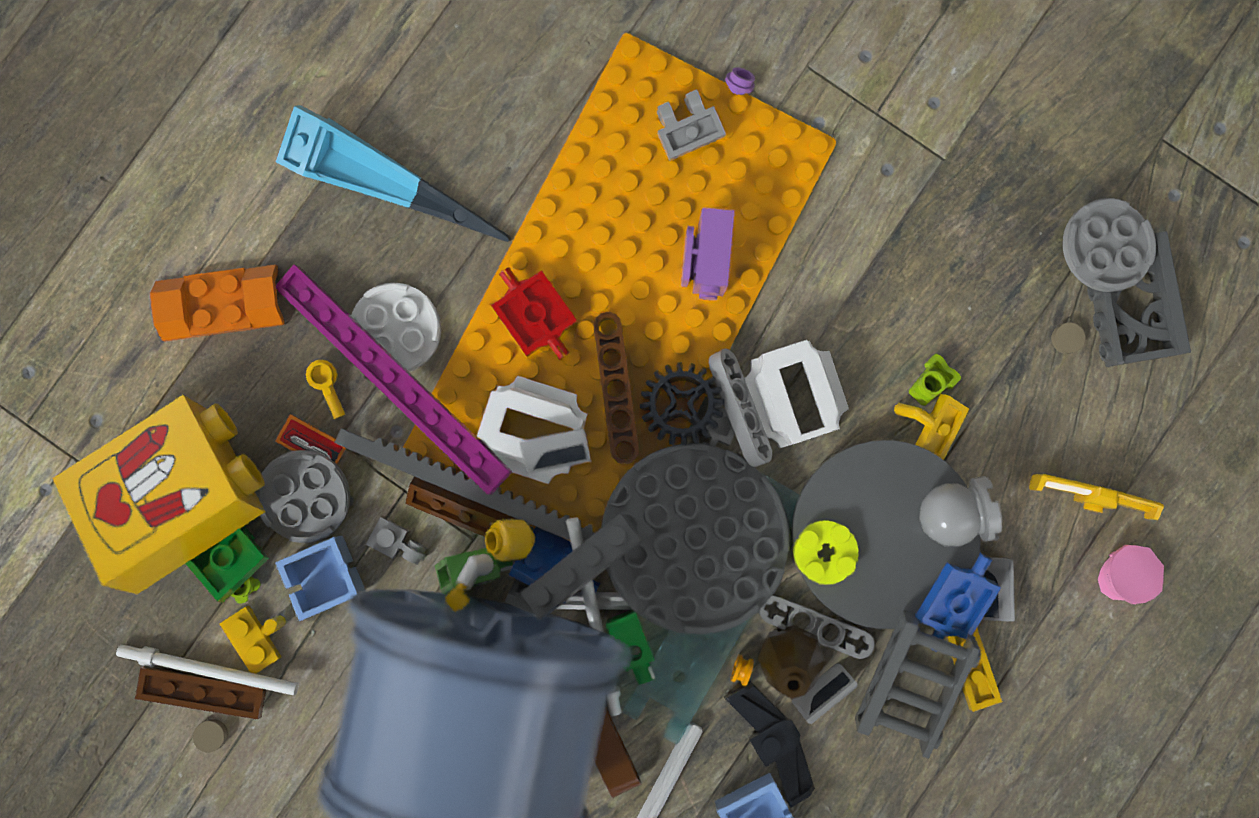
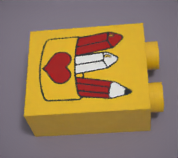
(160, 494)

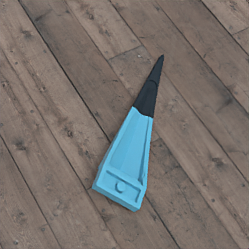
(336, 156)

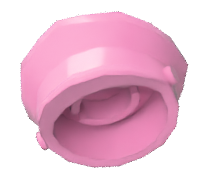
(1132, 575)

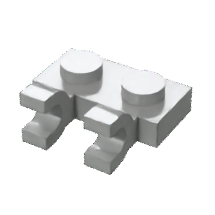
(691, 132)

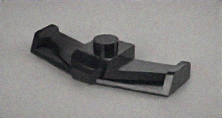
(775, 741)

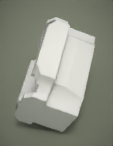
(772, 399)
(535, 400)

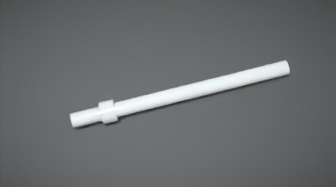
(150, 657)

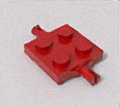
(534, 313)

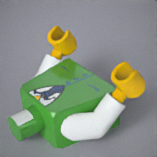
(467, 571)

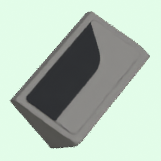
(555, 451)
(1002, 572)
(825, 694)

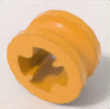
(742, 670)

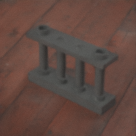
(894, 661)

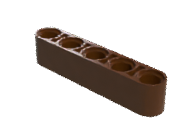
(615, 373)
(614, 760)

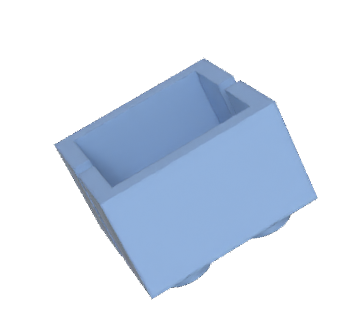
(323, 577)
(754, 800)

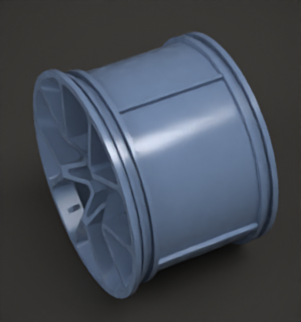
(468, 711)

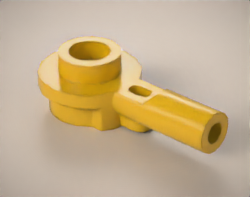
(322, 376)

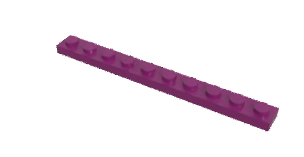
(394, 380)

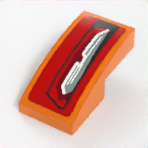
(300, 435)

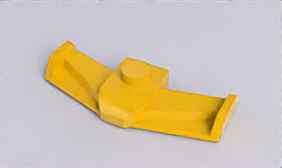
(1097, 497)

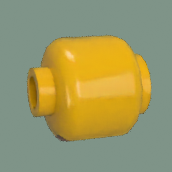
(509, 539)

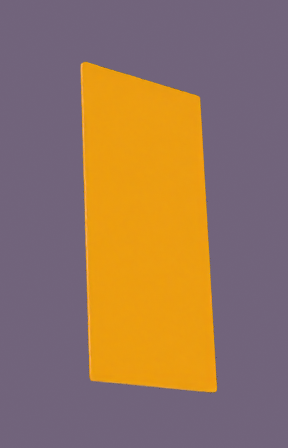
(614, 242)

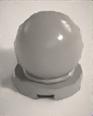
(958, 513)

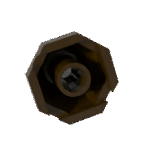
(792, 661)

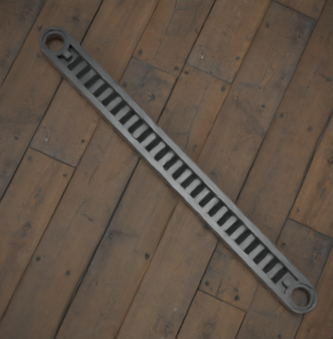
(459, 484)

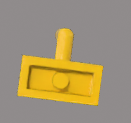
(940, 425)
(252, 639)

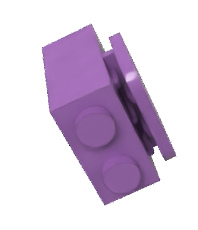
(708, 255)

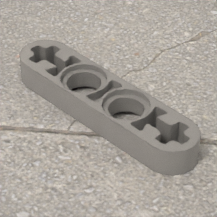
(740, 407)
(816, 624)

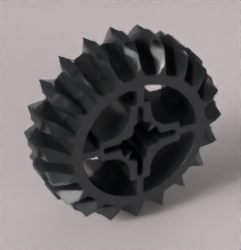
(693, 394)

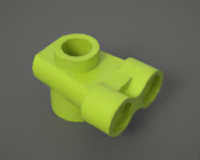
(936, 377)

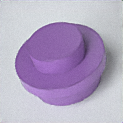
(740, 81)

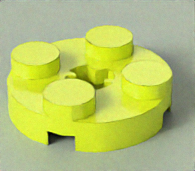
(841, 562)

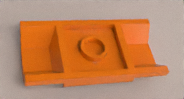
(216, 303)

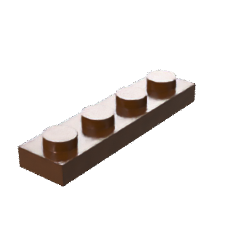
(452, 507)
(199, 692)

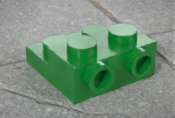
(228, 563)

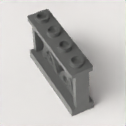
(1167, 304)

